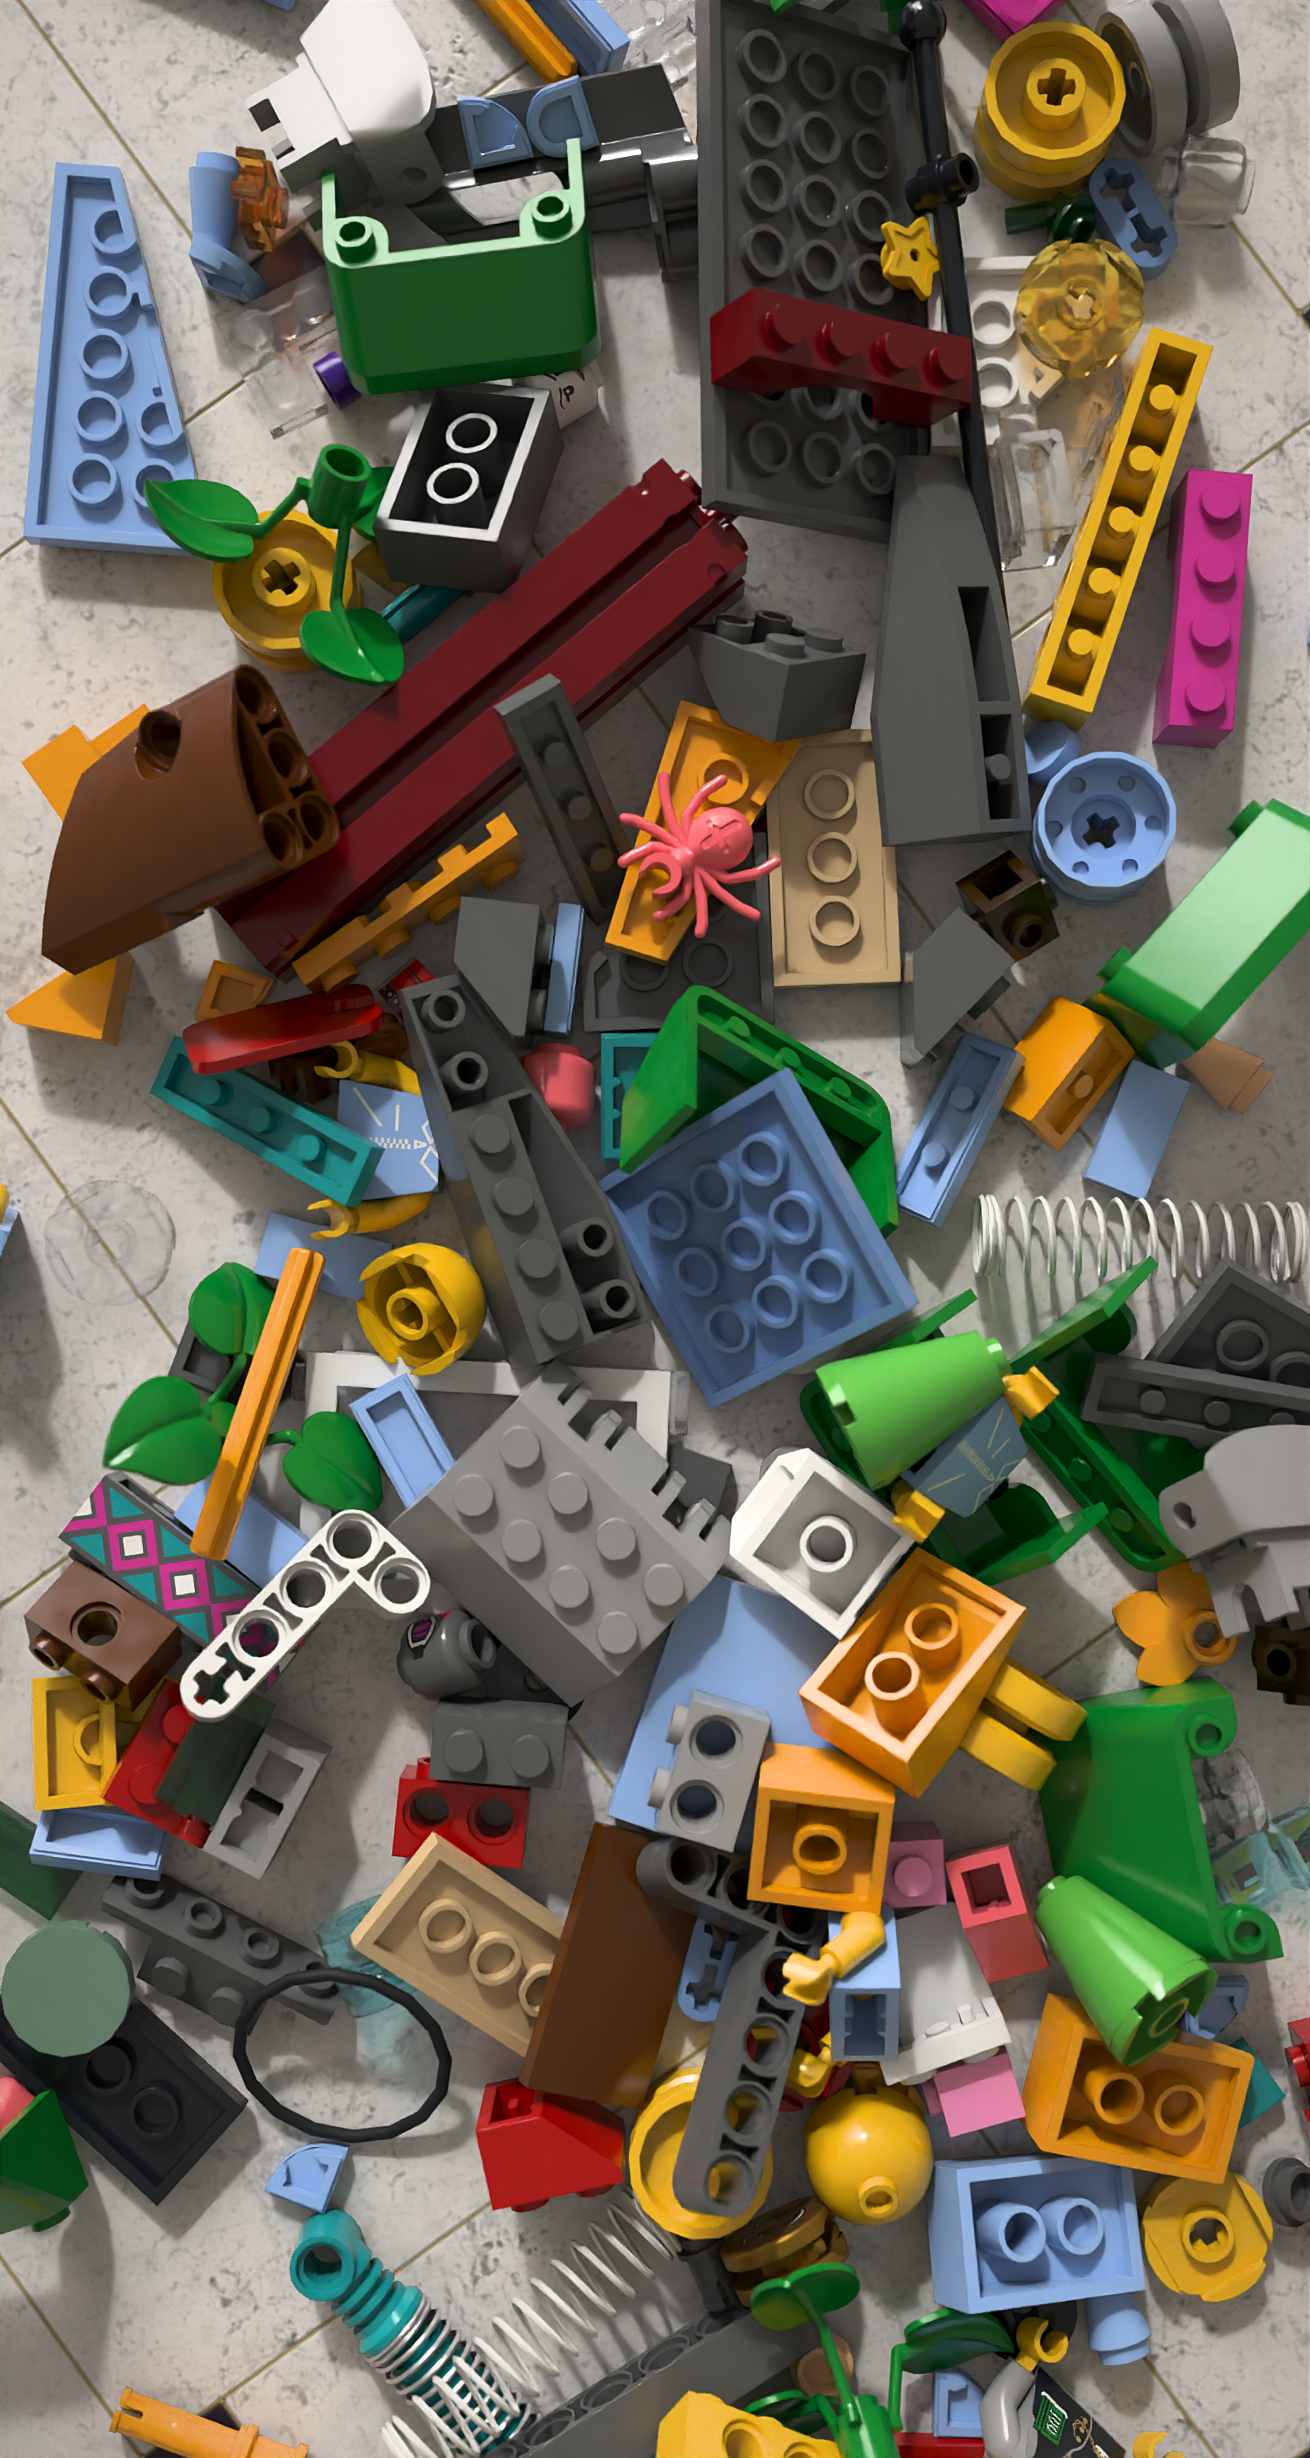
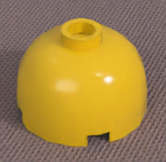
(422, 1306)
(868, 2155)

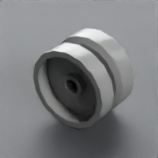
(1175, 70)

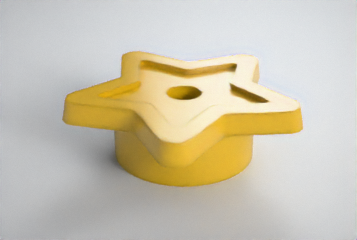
(896, 257)

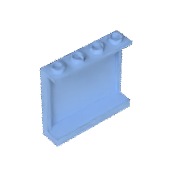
(736, 1647)

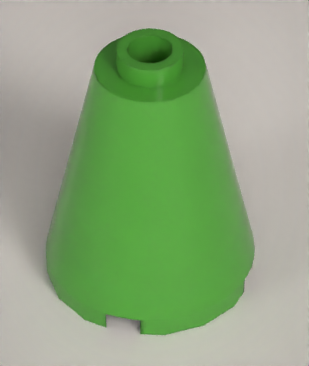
(911, 1398)
(1121, 1967)

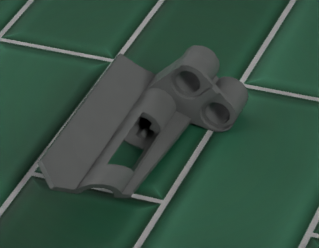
(634, 177)

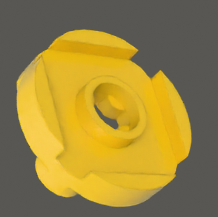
(1210, 2270)

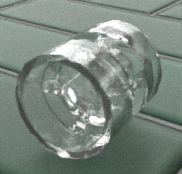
(1230, 1797)

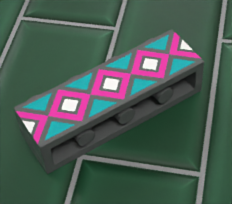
(149, 1554)

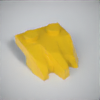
(77, 1741)

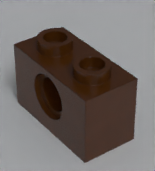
(90, 1605)

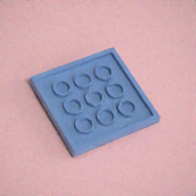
(755, 1241)

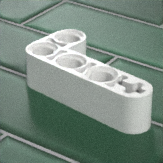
(292, 1622)

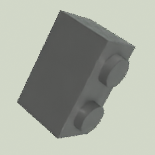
(499, 1742)

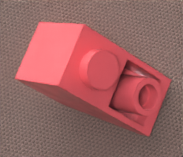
(996, 1910)

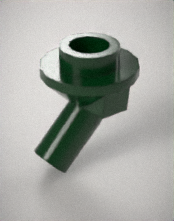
(1062, 217)

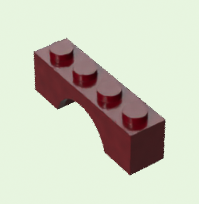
(787, 342)

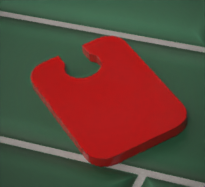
(281, 1029)

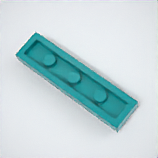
(271, 1125)

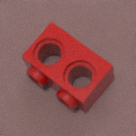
(463, 1824)

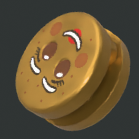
(782, 2243)

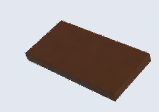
(609, 1979)

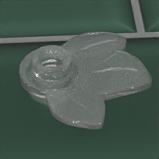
(1084, 459)

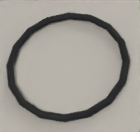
(355, 1979)

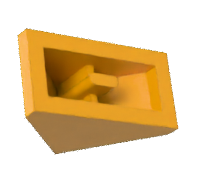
(80, 1005)

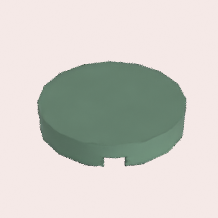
(67, 1988)

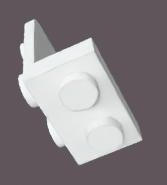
(943, 1998)

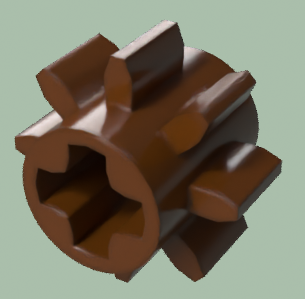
(299, 1077)

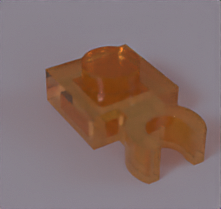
(261, 198)

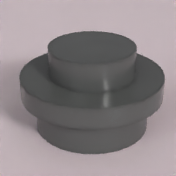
(1287, 2192)

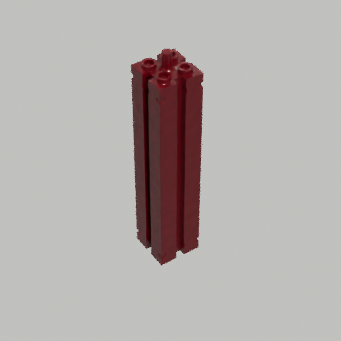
(431, 747)

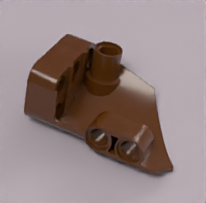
(182, 820)

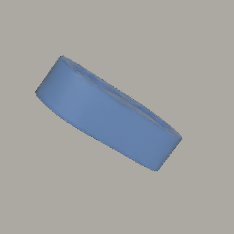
(1138, 215)
(697, 1957)

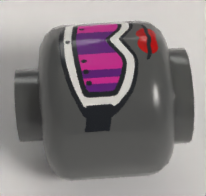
(446, 1655)

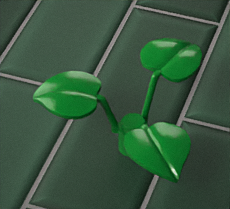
(342, 494)
(178, 1443)
(863, 2425)

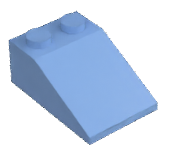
(1031, 2231)

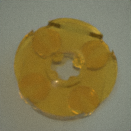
(1079, 269)

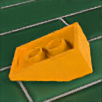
(913, 1671)
(1159, 2116)

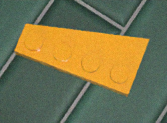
(694, 755)
(411, 905)

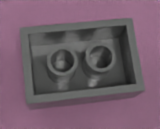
(469, 486)

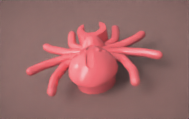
(697, 853)

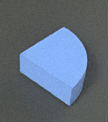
(492, 133)
(225, 271)
(1220, 2009)
(309, 2175)
(956, 2404)

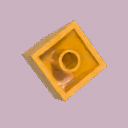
(820, 1830)

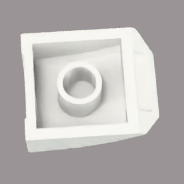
(817, 1538)

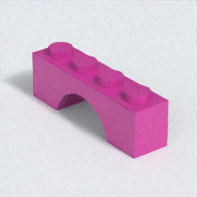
(1203, 644)

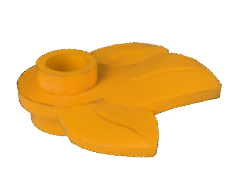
(1167, 1624)

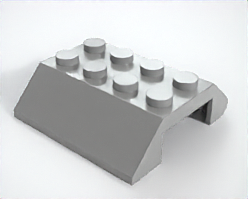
(564, 1538)

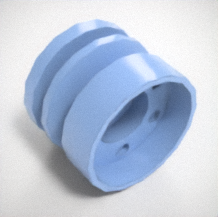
(1109, 794)

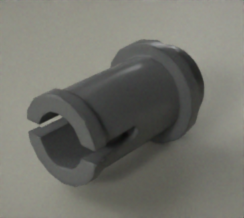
(707, 2269)

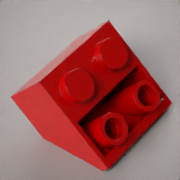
(546, 2146)

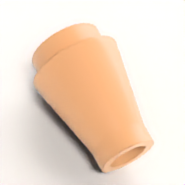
(1229, 1074)

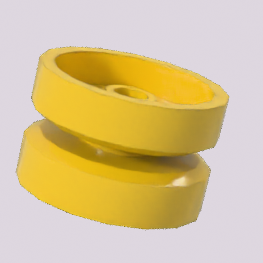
(1048, 110)
(254, 592)
(1001, 1725)
(654, 2151)

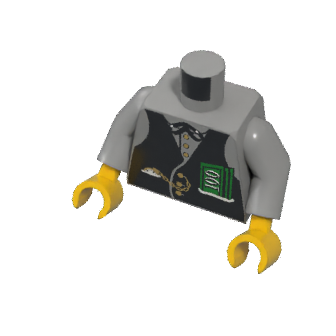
(1035, 2417)

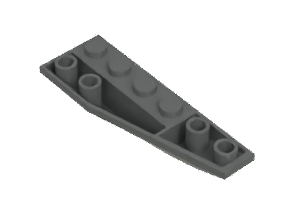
(945, 673)
(517, 1184)

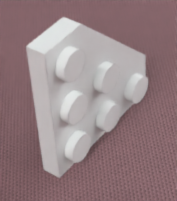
(1004, 365)

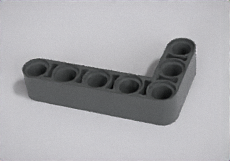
(744, 2007)

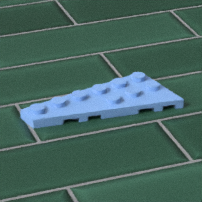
(102, 379)

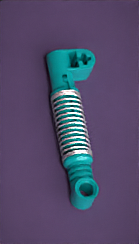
(394, 2329)

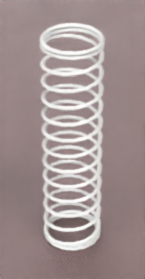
(985, 1235)
(402, 2439)

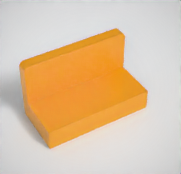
(1066, 1069)

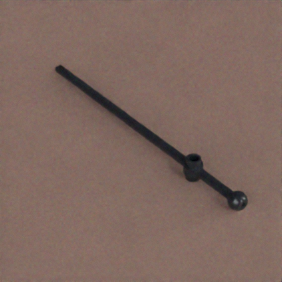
(939, 190)

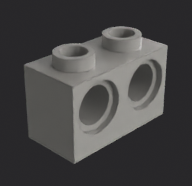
(724, 1771)
(267, 1798)

